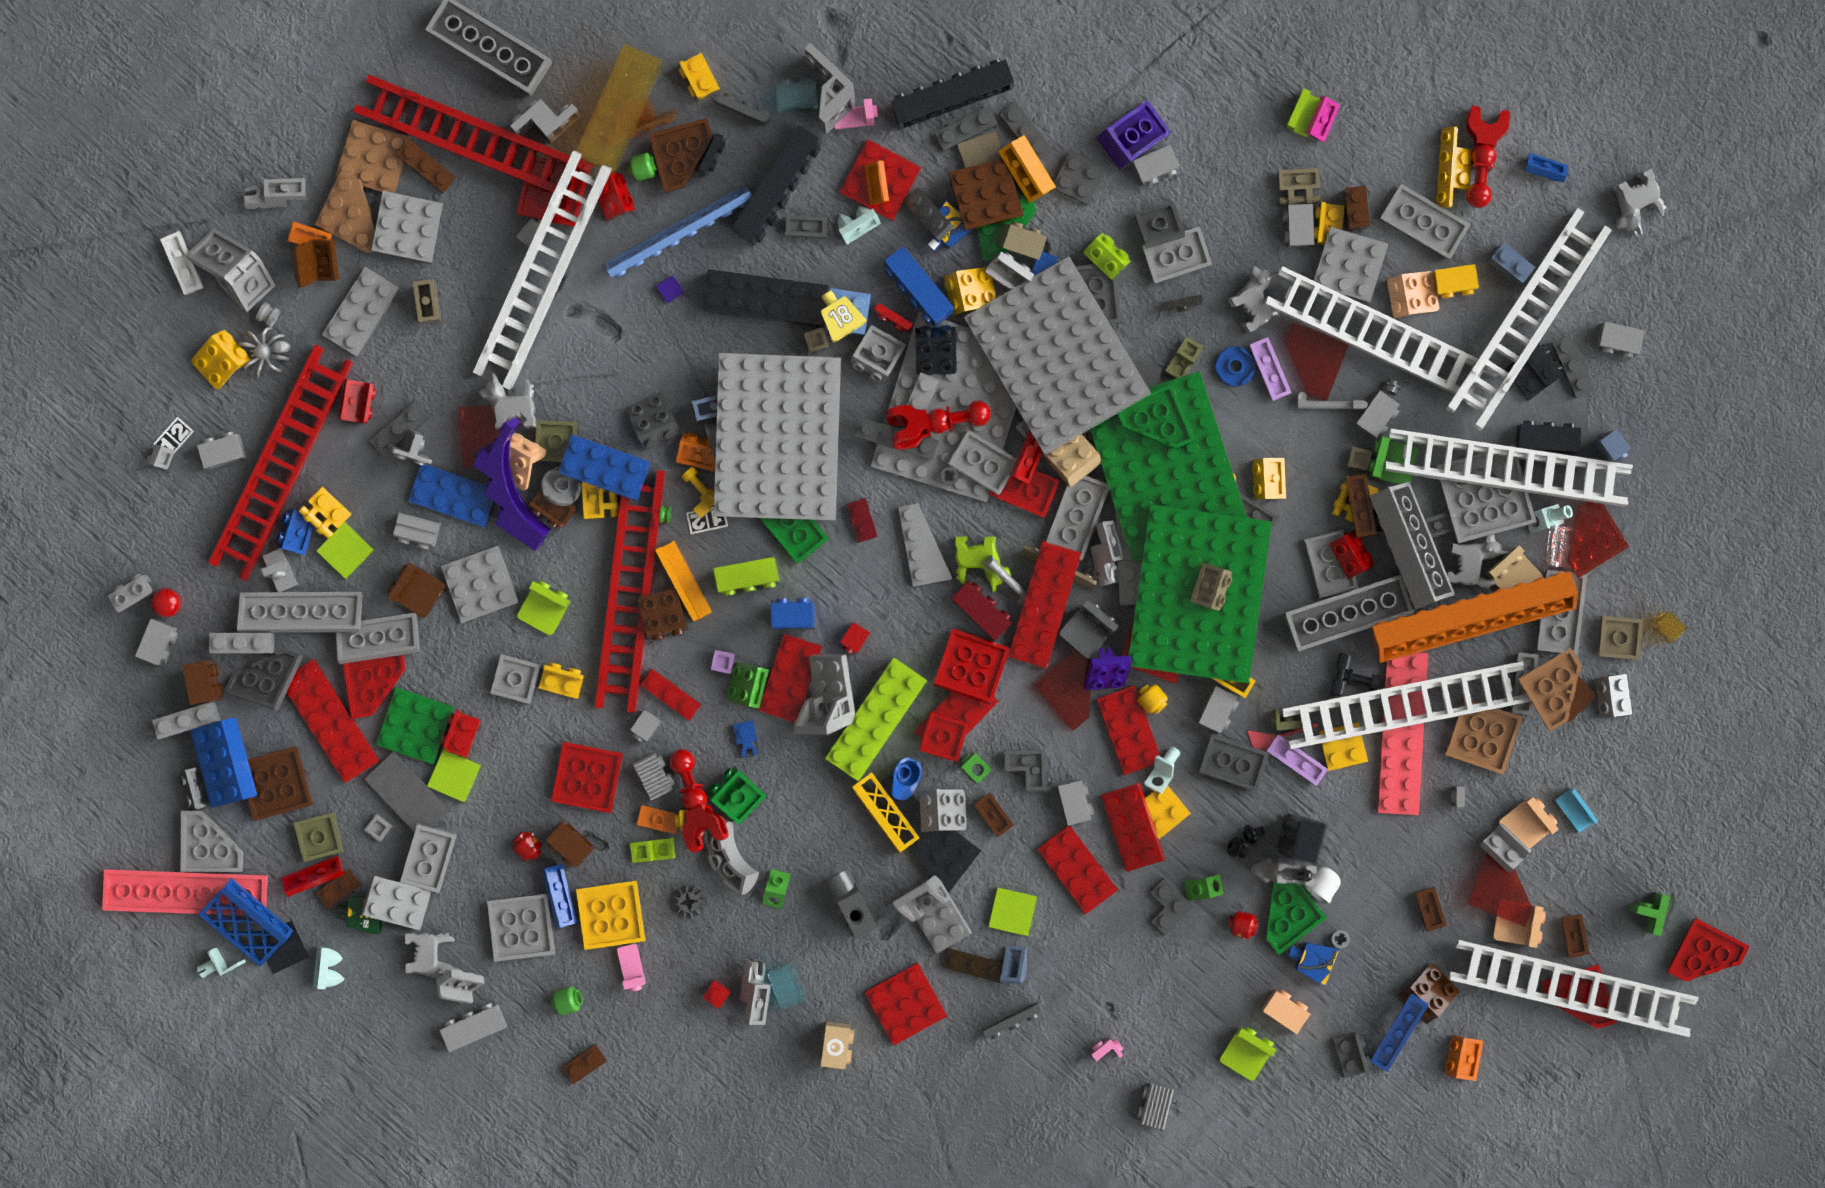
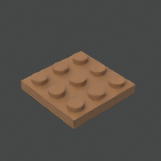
(372, 156)
(1484, 738)

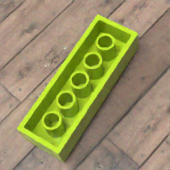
(876, 719)

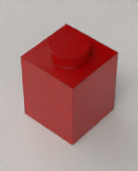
(854, 638)
(717, 994)

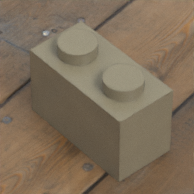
(1022, 241)
(427, 301)

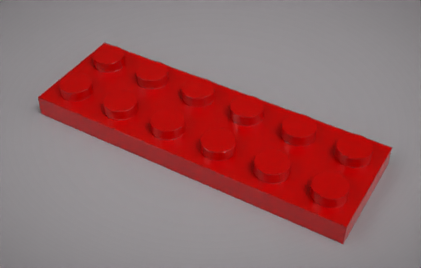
(1044, 604)
(331, 722)

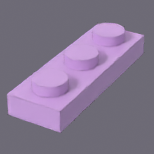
(1270, 369)
(1297, 760)

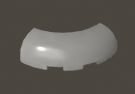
(728, 861)

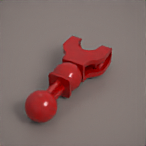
(1483, 153)
(919, 423)
(694, 799)

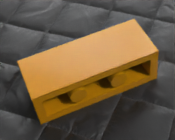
(1026, 169)

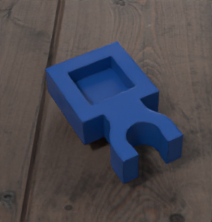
(745, 734)

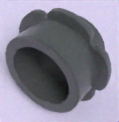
(1390, 387)

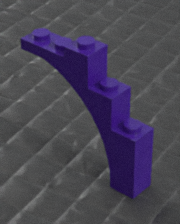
(514, 514)

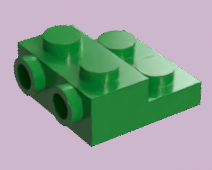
(736, 794)

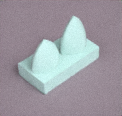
(853, 229)
(322, 975)

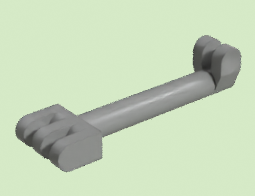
(1354, 405)
(992, 564)

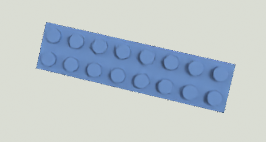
(671, 235)

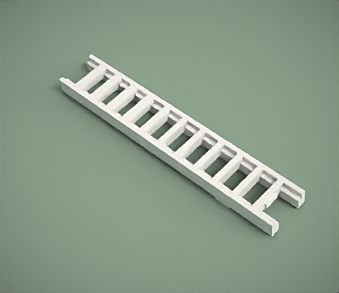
(556, 276)
(1526, 295)
(1388, 323)
(1510, 453)
(1364, 699)
(1550, 998)

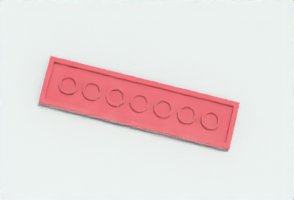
(1404, 745)
(174, 891)

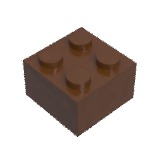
(202, 682)
(570, 844)

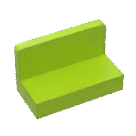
(1302, 113)

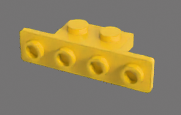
(1453, 167)

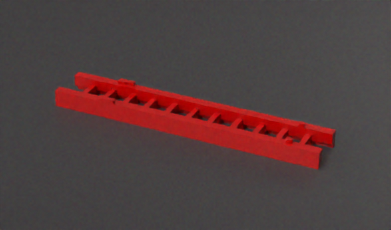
(468, 153)
(267, 455)
(612, 607)

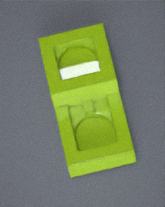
(652, 850)

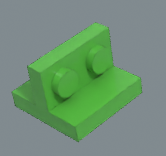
(1655, 911)

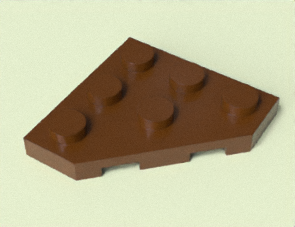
(680, 151)

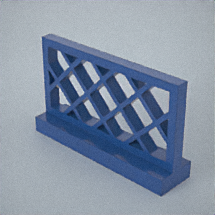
(269, 922)

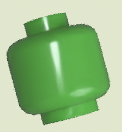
(643, 166)
(566, 1000)

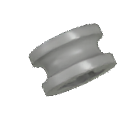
(1343, 944)

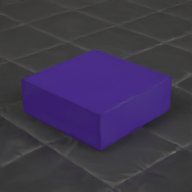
(670, 289)

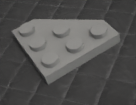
(207, 846)

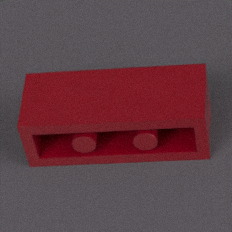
(982, 610)

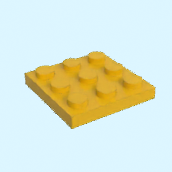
(610, 915)

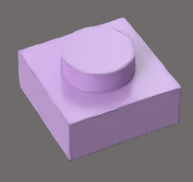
(722, 661)

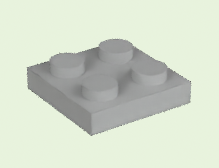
(515, 678)

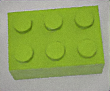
(746, 576)

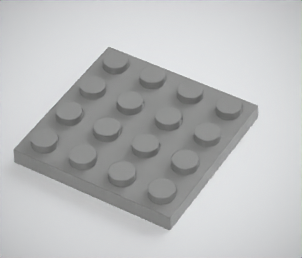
(1485, 510)

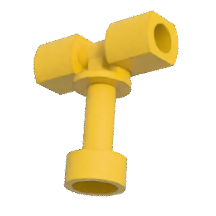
(707, 497)

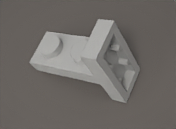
(279, 570)

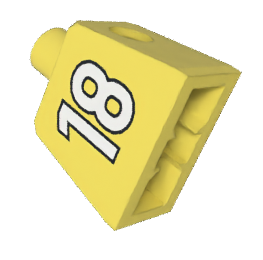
(840, 316)

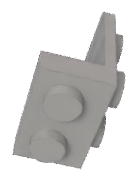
(942, 810)

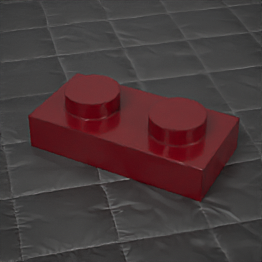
(862, 520)

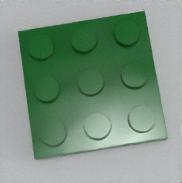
(414, 725)

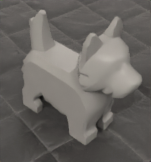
(1635, 198)
(1252, 299)
(506, 407)
(1471, 559)
(1284, 872)
(426, 954)

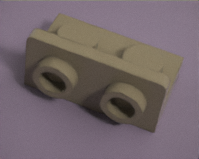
(1211, 586)

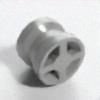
(268, 314)

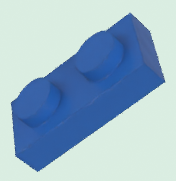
(1547, 168)

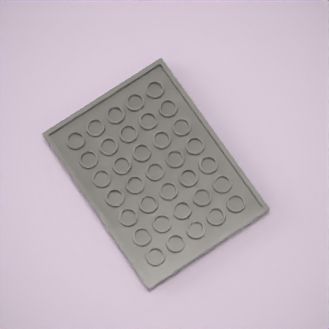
(1057, 355)
(972, 382)
(777, 436)

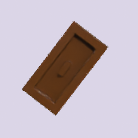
(993, 814)
(338, 888)
(1430, 909)
(1574, 935)
(584, 1064)

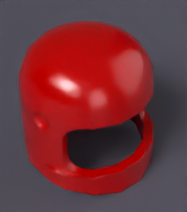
(166, 602)

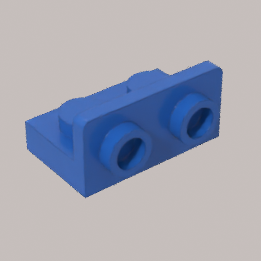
(294, 533)

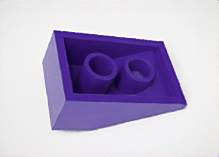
(1133, 134)

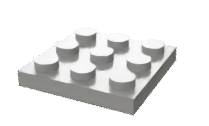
(407, 227)
(1350, 263)
(480, 584)
(521, 927)

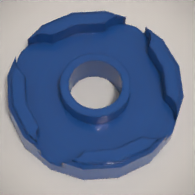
(1223, 369)

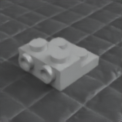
(877, 354)

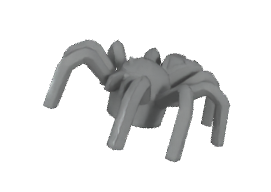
(263, 350)

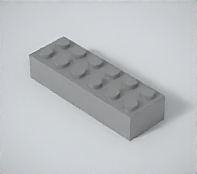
(489, 46)
(1412, 545)
(1348, 613)

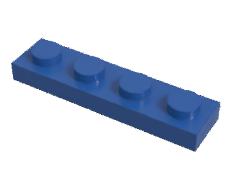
(1399, 1032)

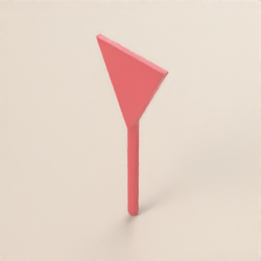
(1263, 740)

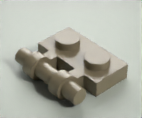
(1299, 180)

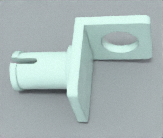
(1551, 516)
(1164, 769)
(216, 963)

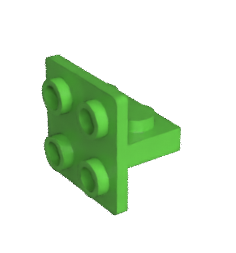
(747, 685)

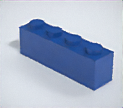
(918, 286)

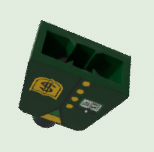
(354, 917)

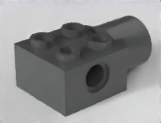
(849, 898)

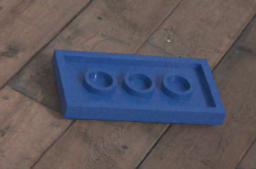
(451, 495)

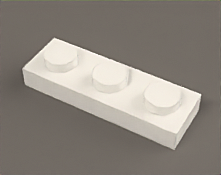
(183, 268)

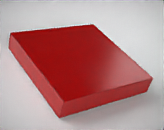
(943, 736)

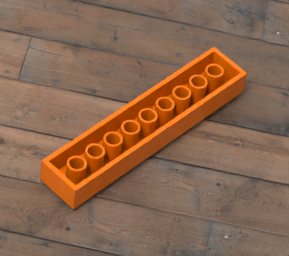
(1474, 616)

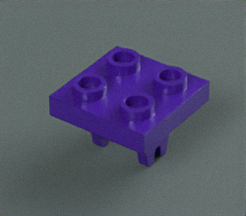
(1107, 671)

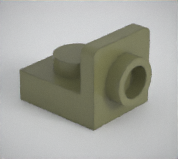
(1286, 724)

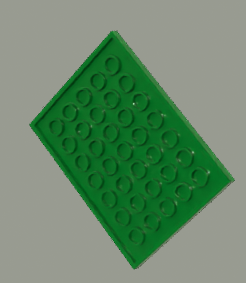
(1156, 474)
(1186, 636)

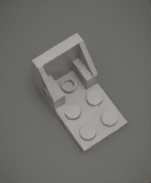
(836, 93)
(234, 267)
(833, 699)
(934, 912)

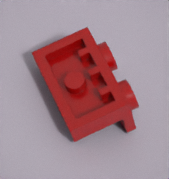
(460, 735)

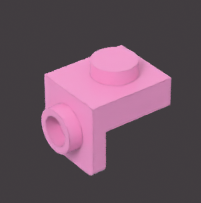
(1102, 1048)

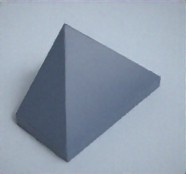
(1014, 965)

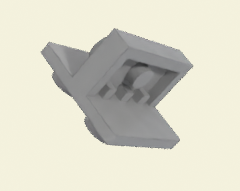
(413, 444)

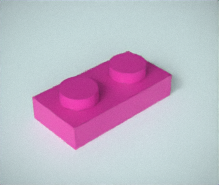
(1322, 119)

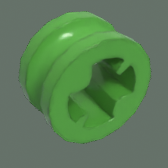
(665, 514)

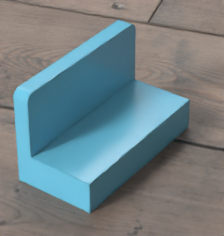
(1575, 809)

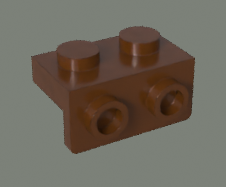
(556, 515)

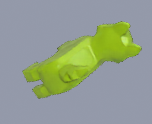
(974, 557)

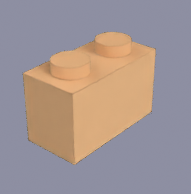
(1286, 1011)

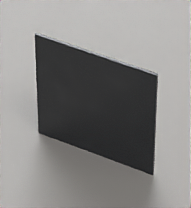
(288, 953)

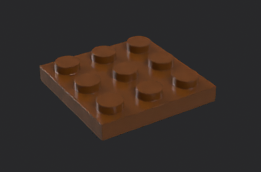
(985, 194)
(278, 784)

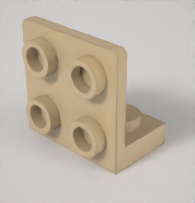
(1513, 569)

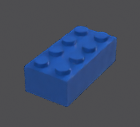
(604, 468)
(793, 615)
(223, 762)

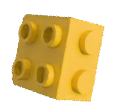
(969, 289)
(219, 358)

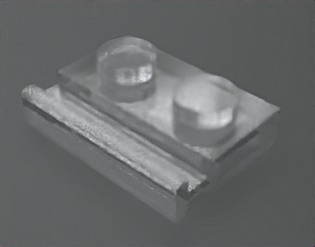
(1559, 546)

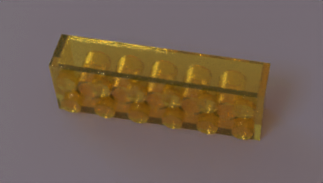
(619, 108)

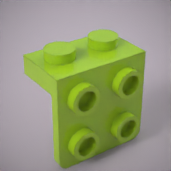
(544, 607)
(1247, 1053)

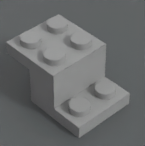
(545, 120)

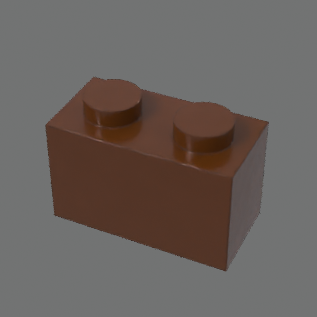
(1356, 208)

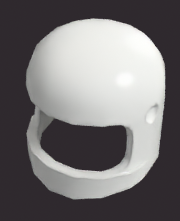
(1325, 886)

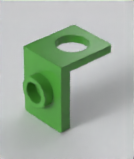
(970, 760)
(776, 888)
(1203, 888)

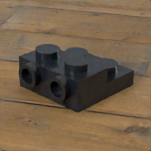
(1537, 372)

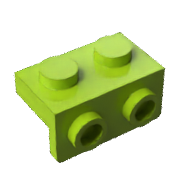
(1107, 255)

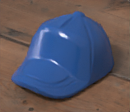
(905, 777)

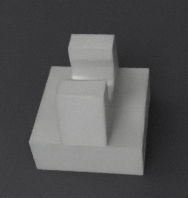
(160, 456)

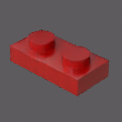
(885, 314)

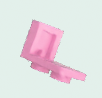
(859, 116)
(631, 967)

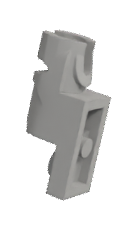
(275, 193)
(1107, 554)
(754, 991)

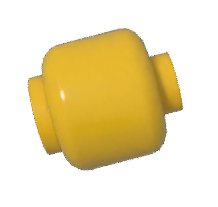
(1152, 699)

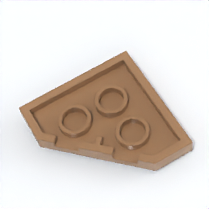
(348, 213)
(1553, 688)

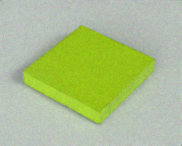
(345, 550)
(454, 776)
(1012, 911)

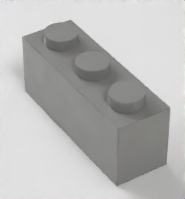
(241, 643)
(186, 720)
(473, 1027)

